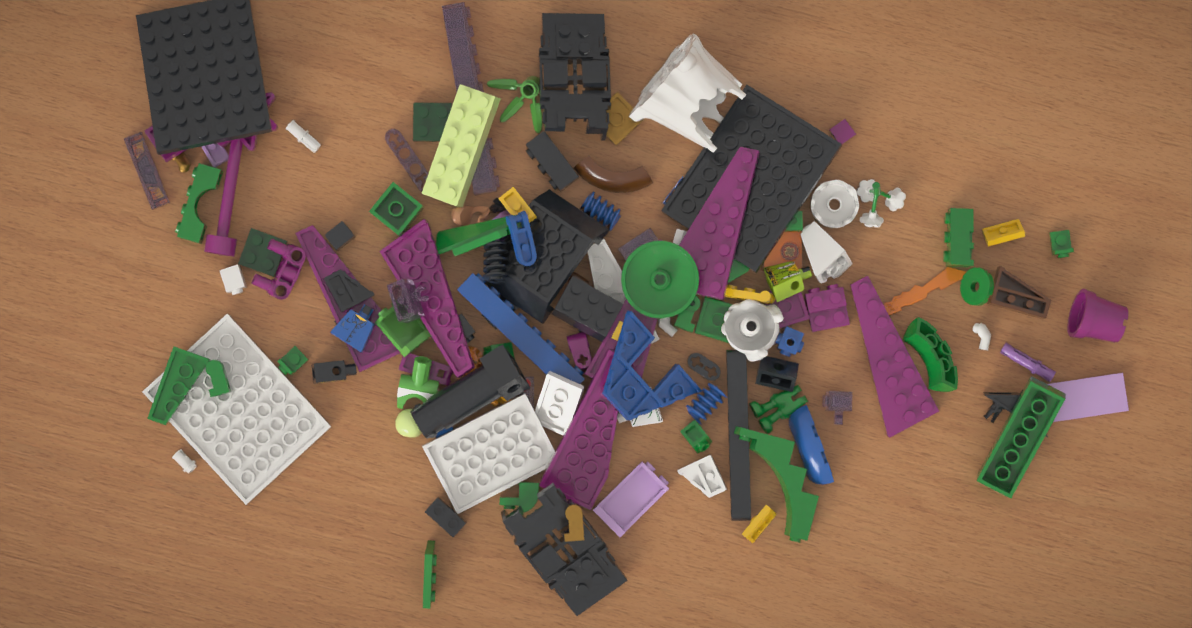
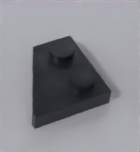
(346, 291)

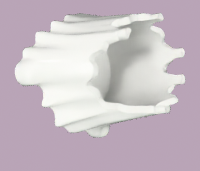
(687, 91)

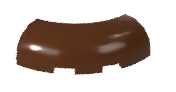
(610, 180)

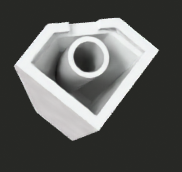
(824, 253)

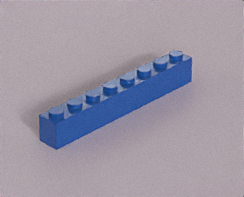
(516, 329)

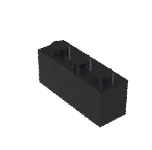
(551, 161)

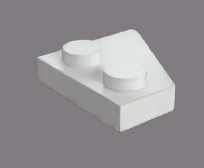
(705, 476)

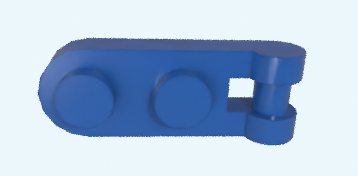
(522, 238)

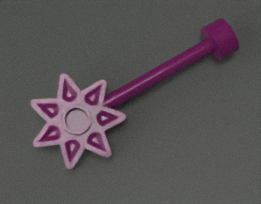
(221, 243)

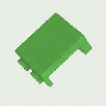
(403, 335)

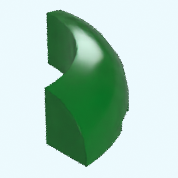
(935, 354)

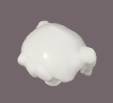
(752, 327)

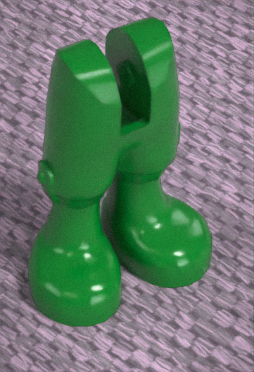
(785, 406)

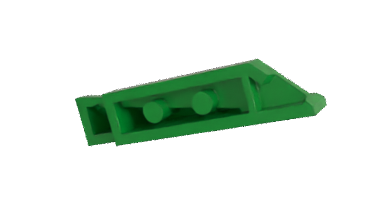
(471, 236)

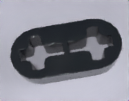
(700, 370)

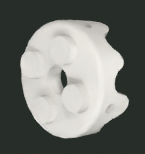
(844, 194)

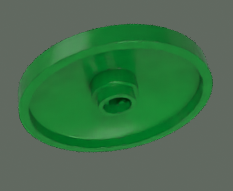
(660, 279)

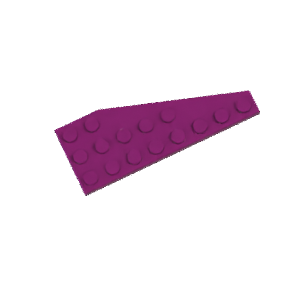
(717, 227)
(585, 450)

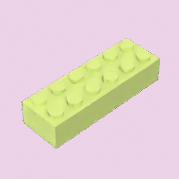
(461, 146)

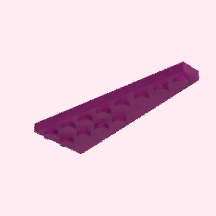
(417, 259)

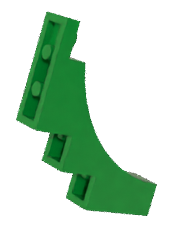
(799, 504)

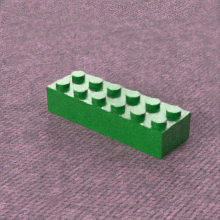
(1021, 437)

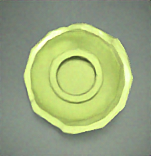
(406, 425)

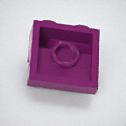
(827, 308)

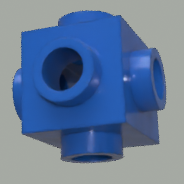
(795, 336)

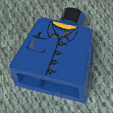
(355, 328)

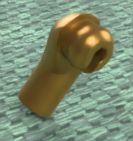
(183, 162)

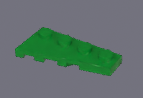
(178, 379)

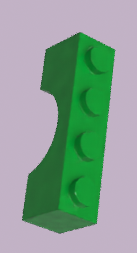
(205, 179)

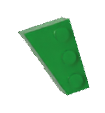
(959, 237)

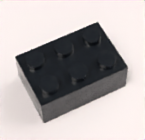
(587, 309)

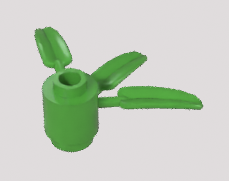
(529, 89)

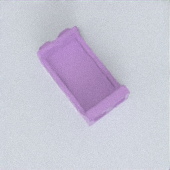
(631, 498)

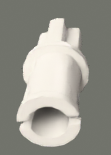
(303, 136)

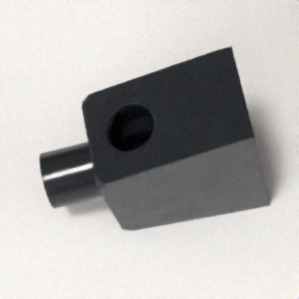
(323, 371)

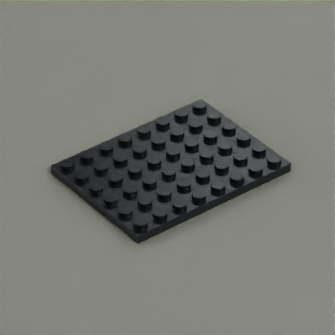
(203, 74)
(786, 171)

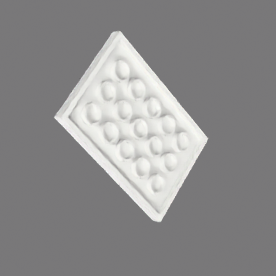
(490, 453)

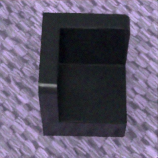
(340, 235)

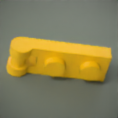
(764, 297)

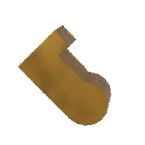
(576, 529)

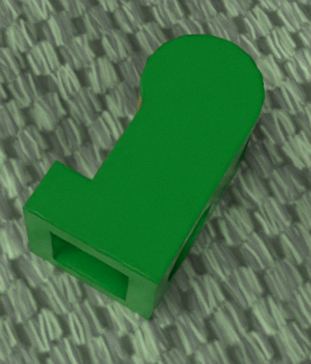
(684, 318)
(218, 377)

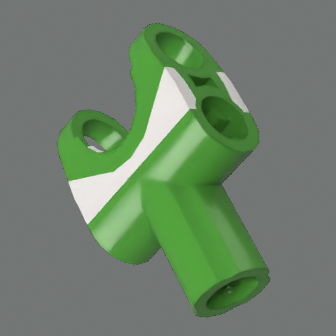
(418, 384)

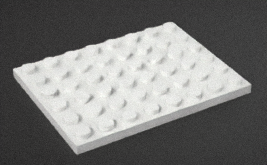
(253, 428)

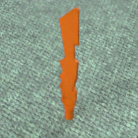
(917, 293)

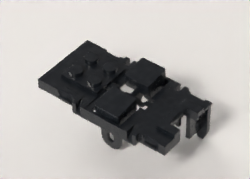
(574, 40)
(582, 577)

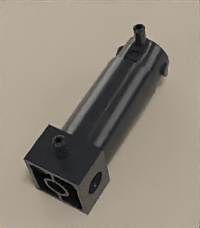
(472, 392)

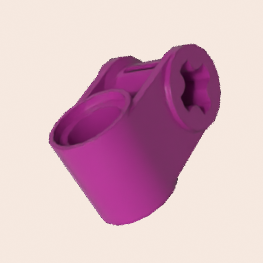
(579, 346)

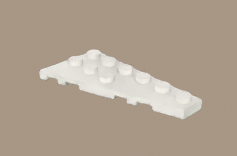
(607, 273)

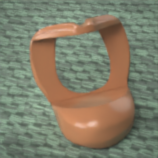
(462, 215)

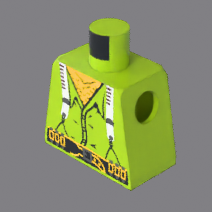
(786, 279)

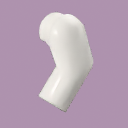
(664, 324)
(985, 335)

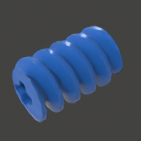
(601, 210)
(705, 402)

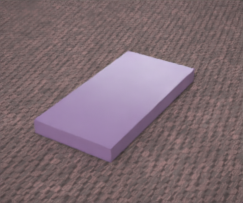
(1092, 397)

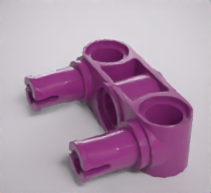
(286, 273)

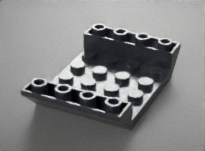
(561, 241)

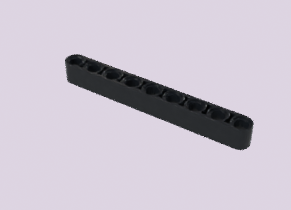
(738, 448)

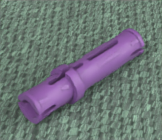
(1031, 364)

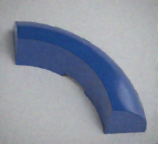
(810, 446)

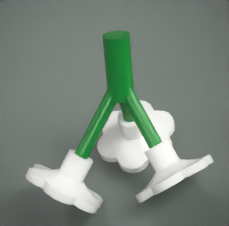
(870, 191)

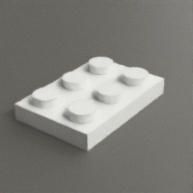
(558, 402)

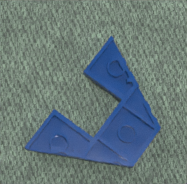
(627, 389)

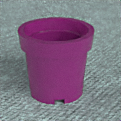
(1096, 318)

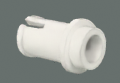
(184, 461)

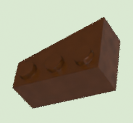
(1018, 296)

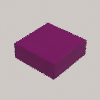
(842, 131)

